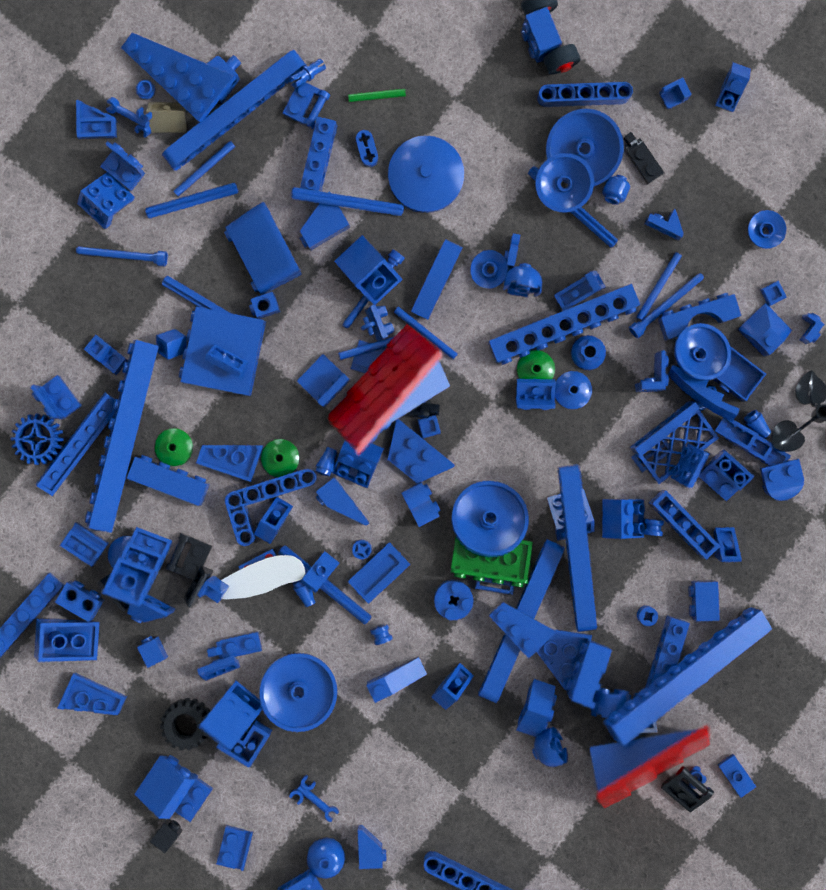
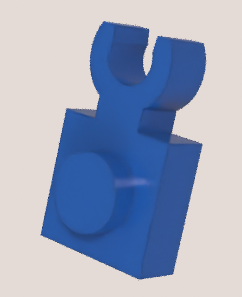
(510, 255)

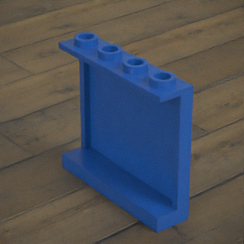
(231, 332)

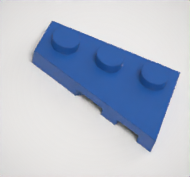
(231, 459)
(91, 696)

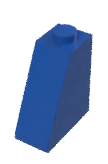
(323, 225)

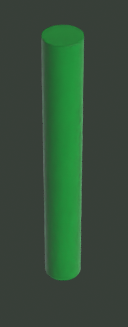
(376, 95)

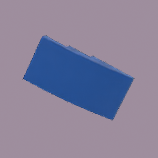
(137, 567)

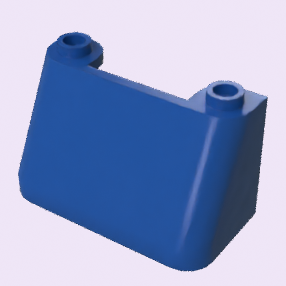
(262, 249)

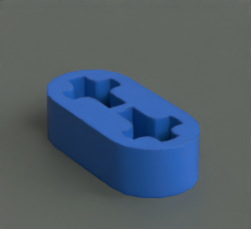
(371, 147)

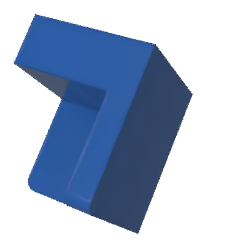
(675, 93)
(171, 343)
(214, 589)

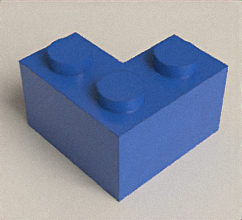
(537, 708)
(249, 746)

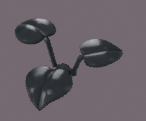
(808, 390)

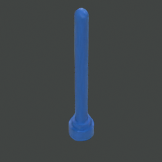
(159, 258)
(394, 259)
(638, 328)

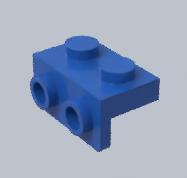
(535, 393)

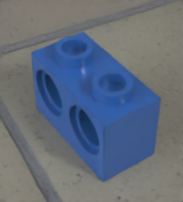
(78, 605)

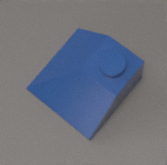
(765, 330)
(150, 610)

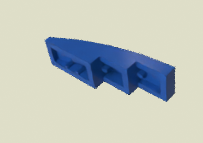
(436, 279)
(703, 395)
(751, 442)

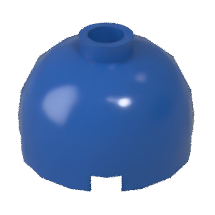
(523, 280)
(549, 748)
(325, 858)

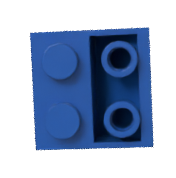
(358, 467)
(623, 518)

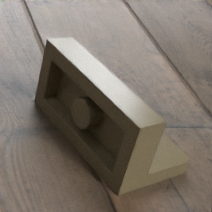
(167, 117)

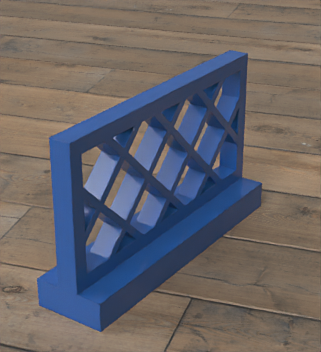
(669, 426)

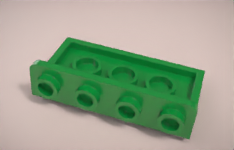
(508, 567)

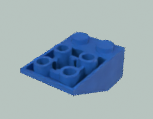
(232, 716)

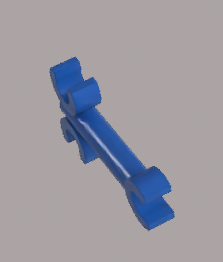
(139, 118)
(304, 790)

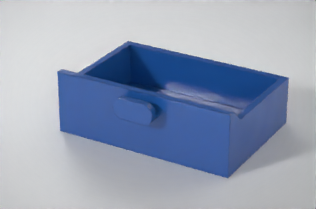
(740, 376)

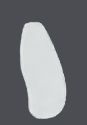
(263, 576)

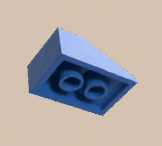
(66, 640)

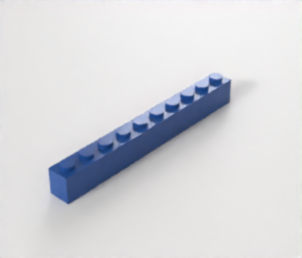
(122, 436)
(687, 675)

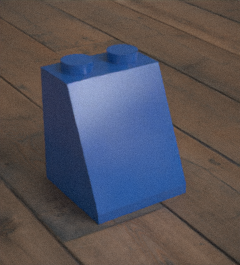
(368, 270)

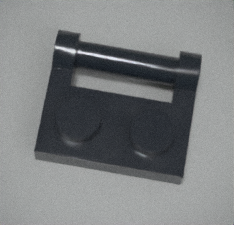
(195, 558)
(683, 792)

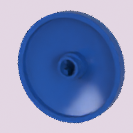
(591, 137)
(426, 174)
(490, 518)
(298, 692)

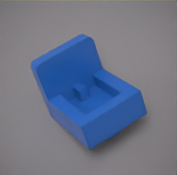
(812, 332)

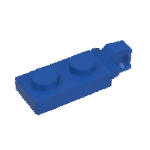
(236, 646)

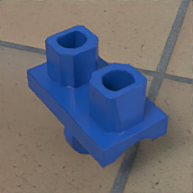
(374, 324)

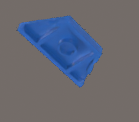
(415, 455)

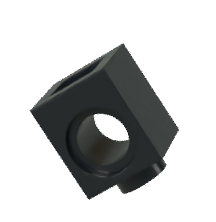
(166, 835)

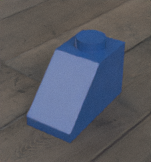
(273, 520)
(452, 686)
(370, 850)

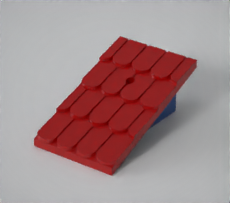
(392, 386)
(631, 766)

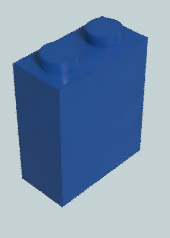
(165, 786)

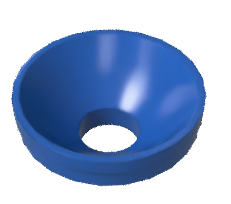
(579, 357)

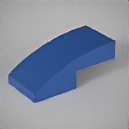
(105, 354)

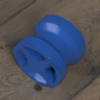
(653, 527)
(361, 551)
(644, 612)
(381, 634)

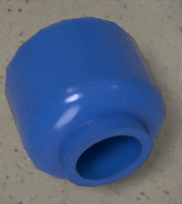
(616, 189)

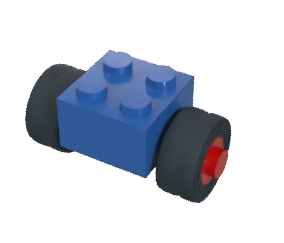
(544, 37)

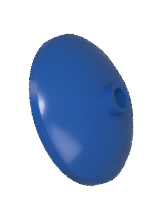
(564, 168)
(711, 347)

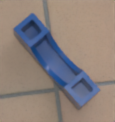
(722, 310)

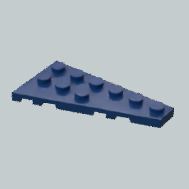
(183, 77)

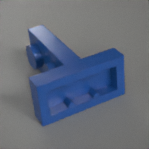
(580, 290)

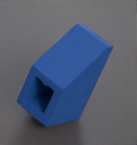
(733, 87)

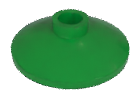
(539, 358)
(183, 445)
(290, 457)

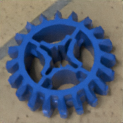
(36, 446)

